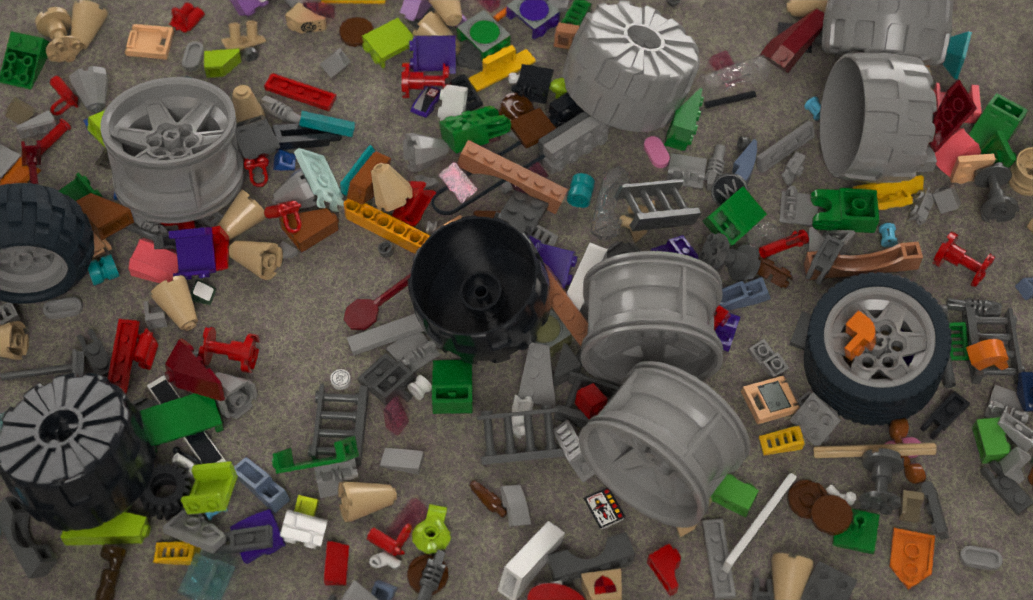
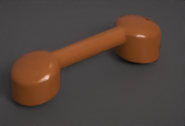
(913, 471)

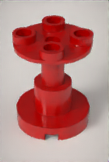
(418, 80)
(957, 255)
(244, 352)

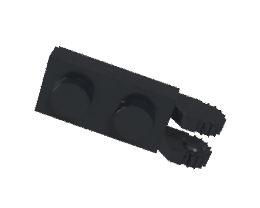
(946, 414)

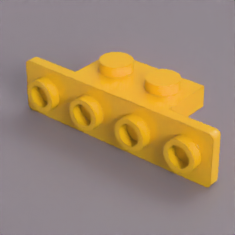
(500, 66)
(895, 194)

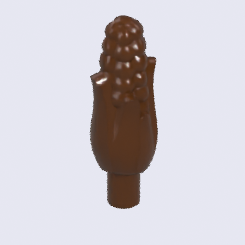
(488, 498)

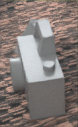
(793, 168)

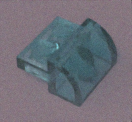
(206, 579)

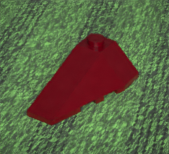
(793, 42)
(952, 113)
(190, 374)

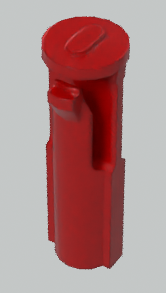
(784, 244)

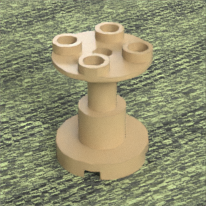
(55, 25)

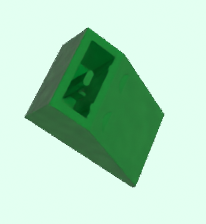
(23, 60)
(998, 115)
(684, 124)
(735, 216)
(451, 387)

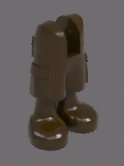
(109, 577)

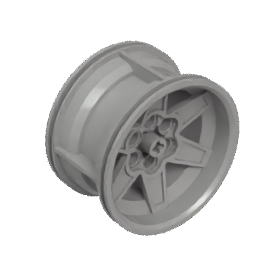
(173, 149)
(651, 310)
(665, 443)

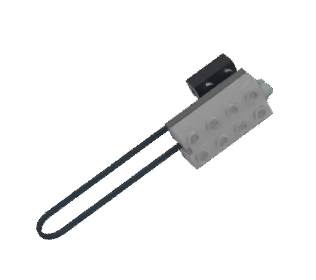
(574, 136)

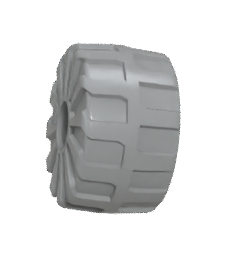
(889, 26)
(630, 66)
(877, 117)

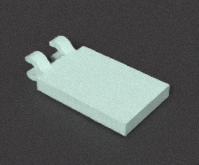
(320, 178)

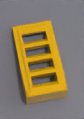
(790, 446)
(186, 559)

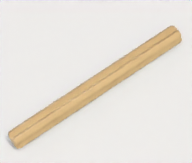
(858, 450)

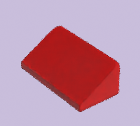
(336, 564)

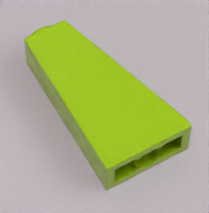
(123, 529)

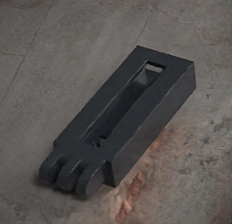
(295, 136)

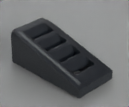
(462, 81)

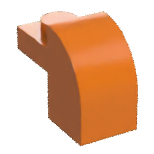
(863, 334)
(988, 353)

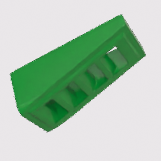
(579, 6)
(959, 326)

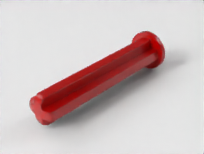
(54, 135)

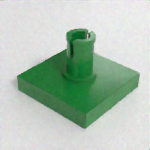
(1000, 148)
(861, 533)

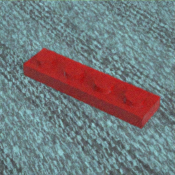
(300, 92)
(123, 353)

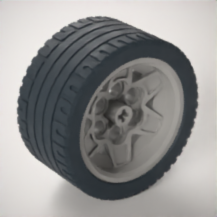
(891, 305)

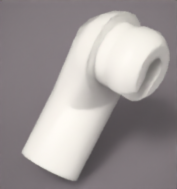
(184, 463)
(850, 497)
(384, 559)

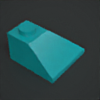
(957, 53)

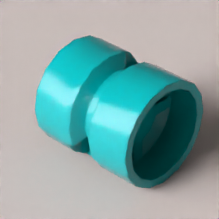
(581, 190)
(103, 270)

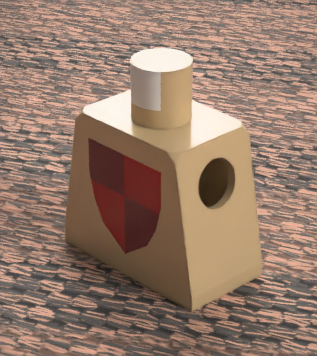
(602, 585)

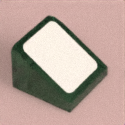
(203, 292)

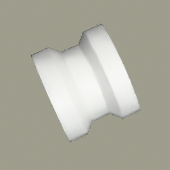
(419, 387)

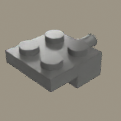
(387, 379)

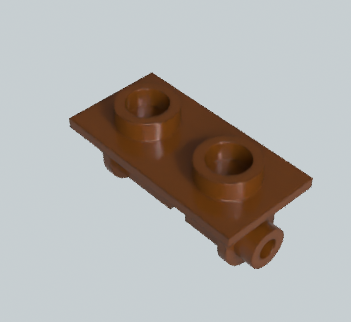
(780, 275)

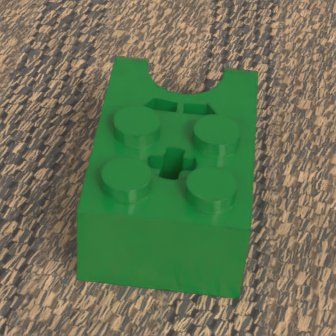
(474, 126)
(846, 209)

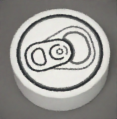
(340, 379)

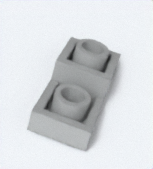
(769, 361)
(516, 505)

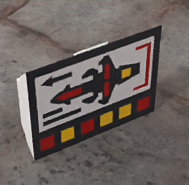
(604, 508)

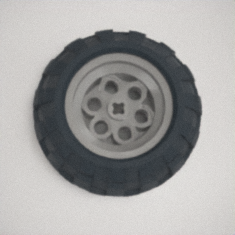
(42, 243)

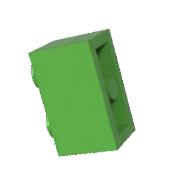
(990, 440)
(735, 495)

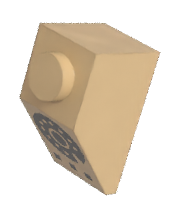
(304, 20)

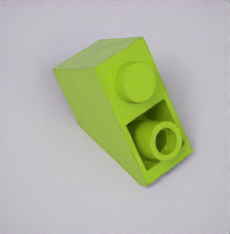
(220, 62)

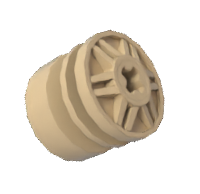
(1023, 173)

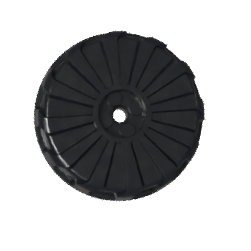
(465, 262)
(75, 452)

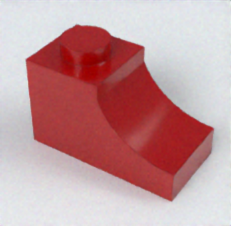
(663, 564)

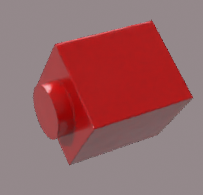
(590, 401)

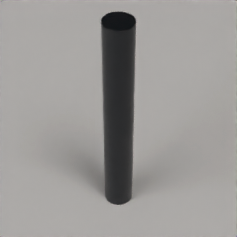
(730, 99)

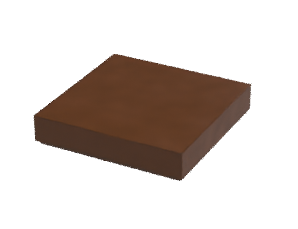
(531, 127)

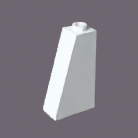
(592, 256)
(529, 561)

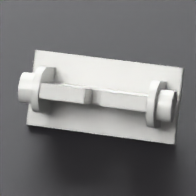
(518, 421)

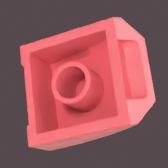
(957, 145)
(153, 263)

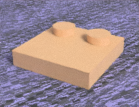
(965, 167)

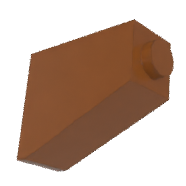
(361, 185)
(104, 215)
(315, 227)

